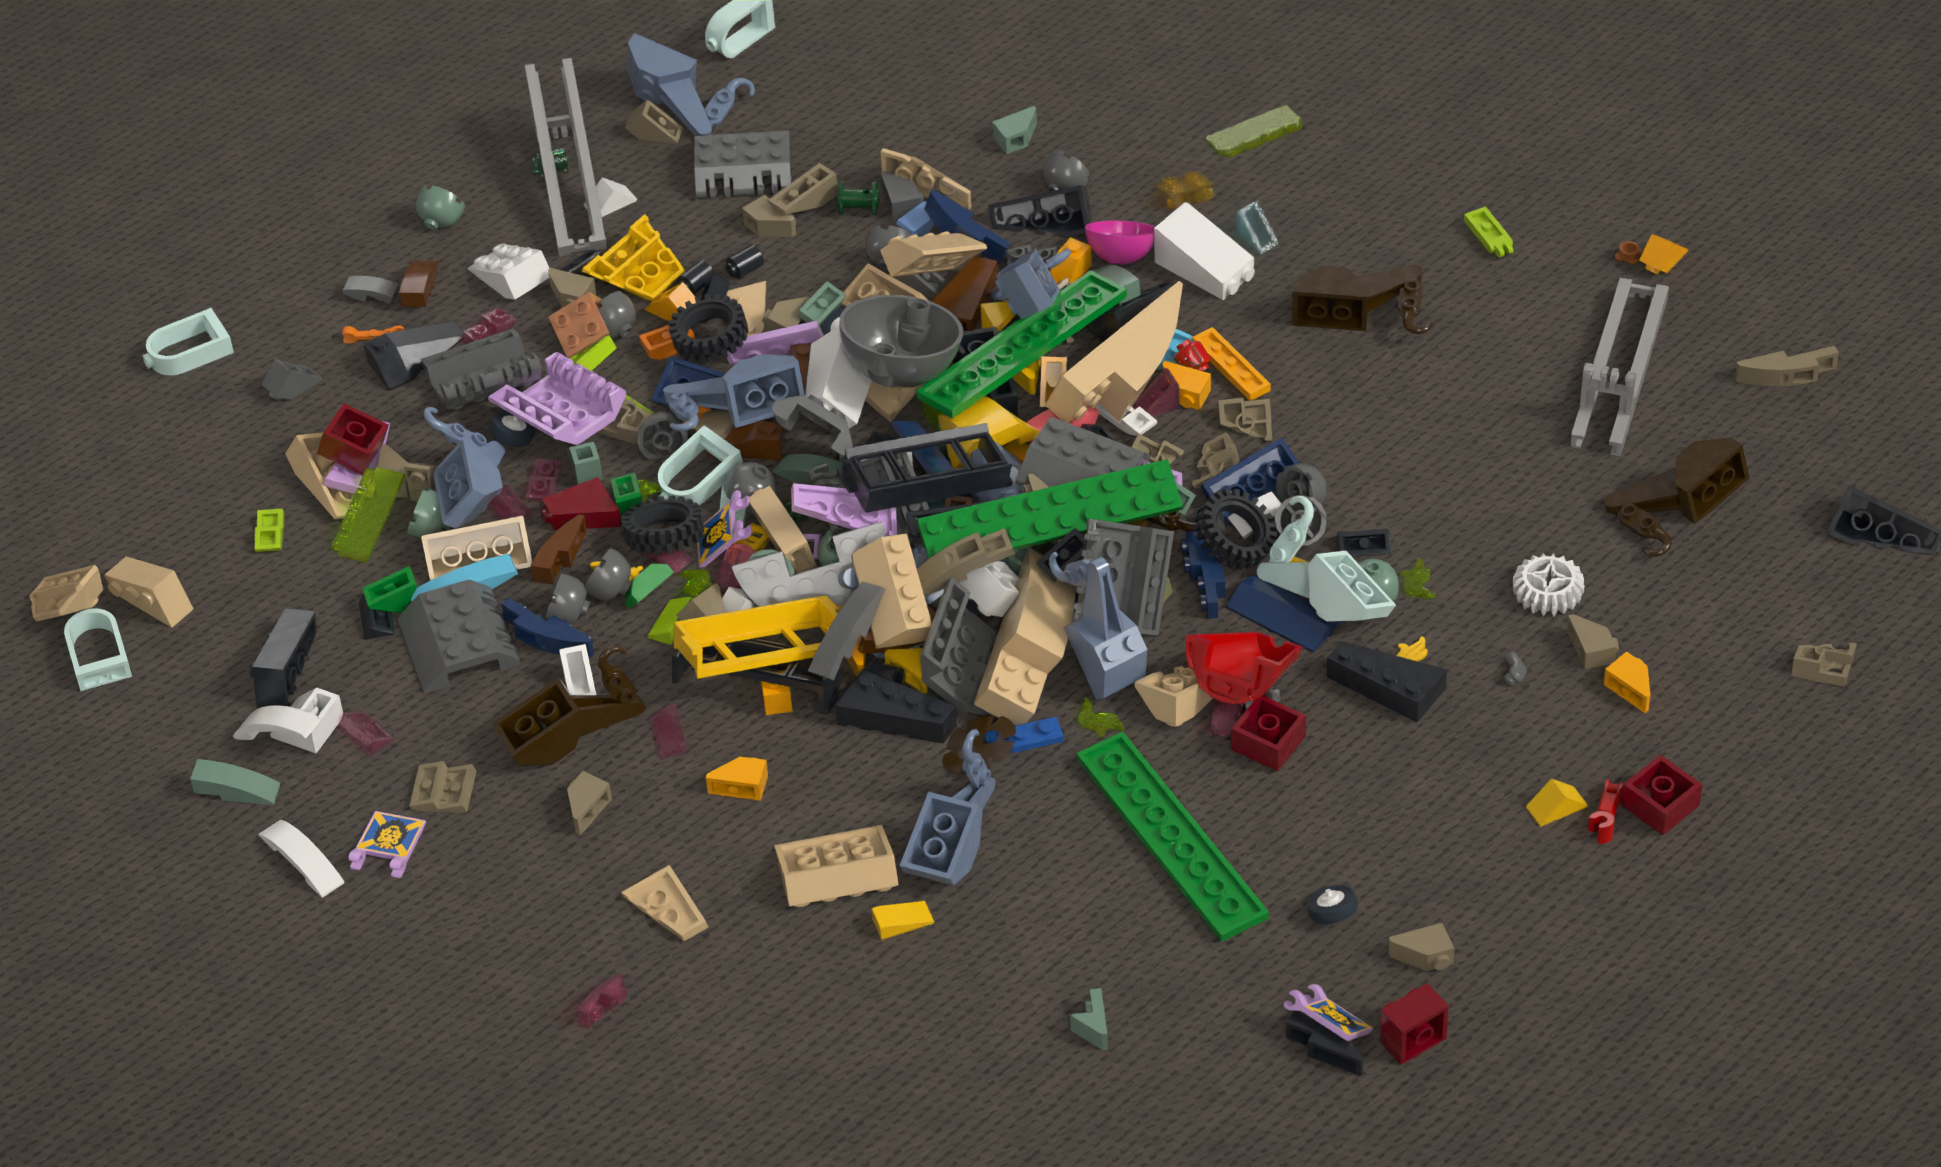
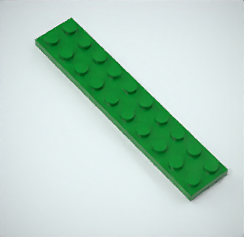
(1020, 345)
(1057, 510)
(1172, 836)

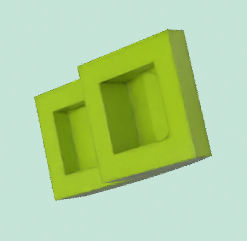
(269, 530)

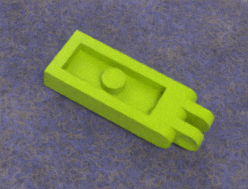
(1489, 231)

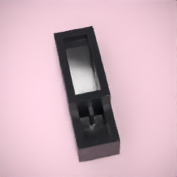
(1323, 1043)

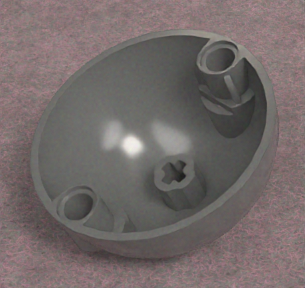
(885, 350)

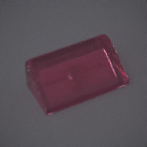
(508, 505)
(734, 555)
(364, 732)
(669, 732)

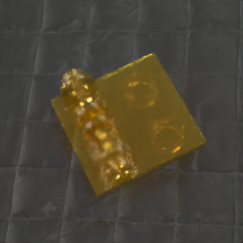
(1179, 188)

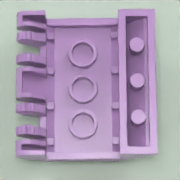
(565, 403)

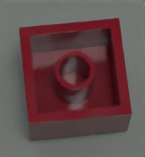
(352, 439)
(1268, 732)
(1661, 794)
(1414, 1023)

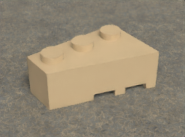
(150, 589)

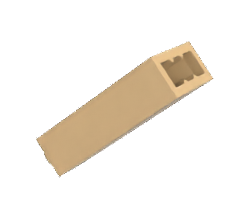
(781, 529)

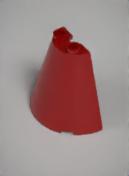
(1238, 664)

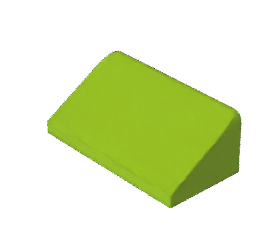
(595, 353)
(664, 627)

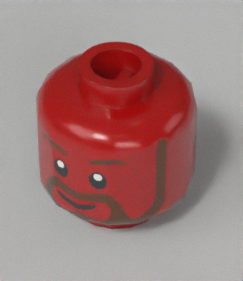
(1192, 355)

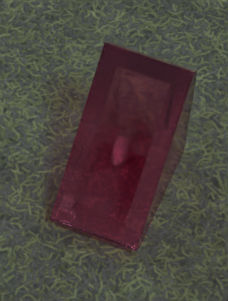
(1160, 396)

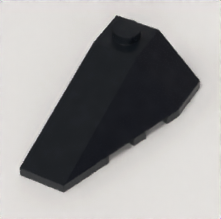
(1873, 521)

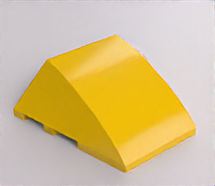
(638, 263)
(1001, 425)

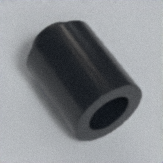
(744, 261)
(696, 276)
(887, 671)

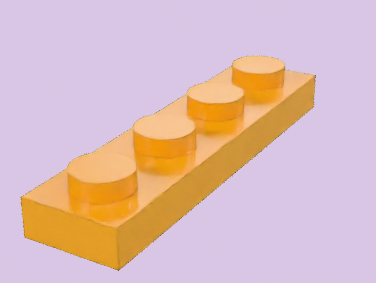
(1233, 365)

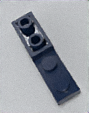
(956, 219)
(1205, 571)
(543, 634)

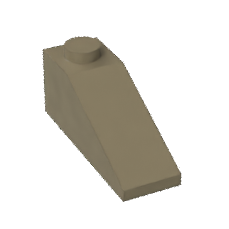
(807, 192)

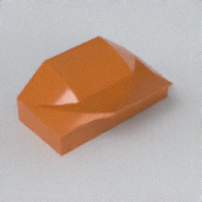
(659, 343)

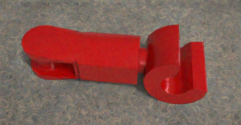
(1604, 816)

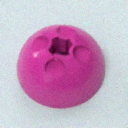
(1120, 240)

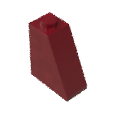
(585, 499)

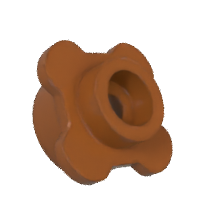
(1629, 252)

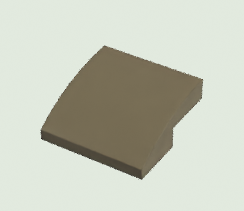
(443, 788)

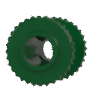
(858, 198)

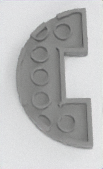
(769, 581)

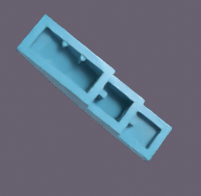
(487, 572)

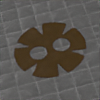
(997, 750)

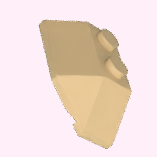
(66, 593)

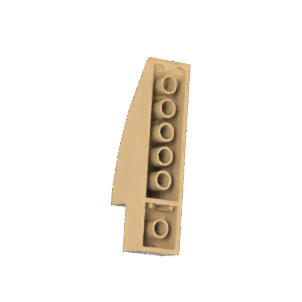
(1121, 365)
(1027, 644)

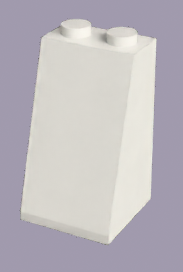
(1201, 252)
(835, 378)

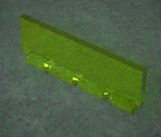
(1253, 131)
(372, 511)

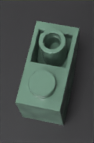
(1015, 130)
(585, 462)

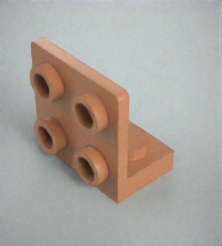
(579, 324)

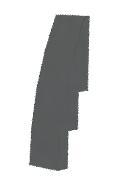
(843, 633)

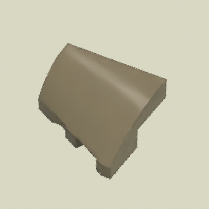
(1816, 661)

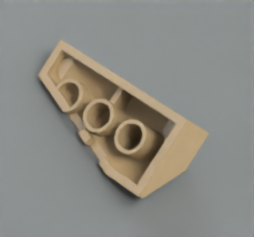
(924, 177)
(313, 470)
(1173, 696)

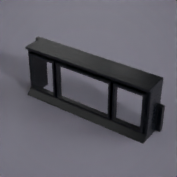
(929, 486)
(826, 688)

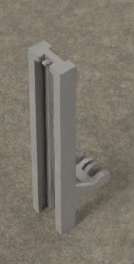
(574, 118)
(1596, 374)

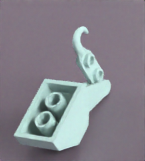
(1331, 580)

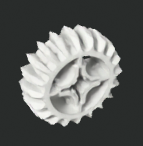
(1532, 587)

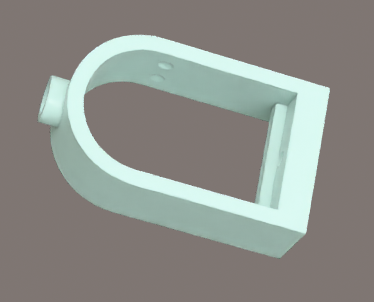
(727, 16)
(194, 357)
(701, 440)
(102, 671)

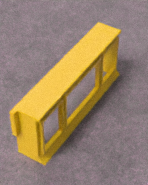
(753, 623)

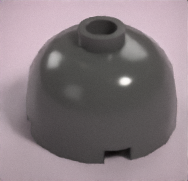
(1063, 172)
(878, 239)
(618, 314)
(657, 433)
(747, 479)
(1301, 480)
(1287, 514)
(610, 577)
(568, 599)

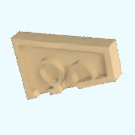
(753, 304)
(889, 400)
(667, 903)

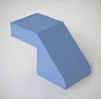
(916, 221)

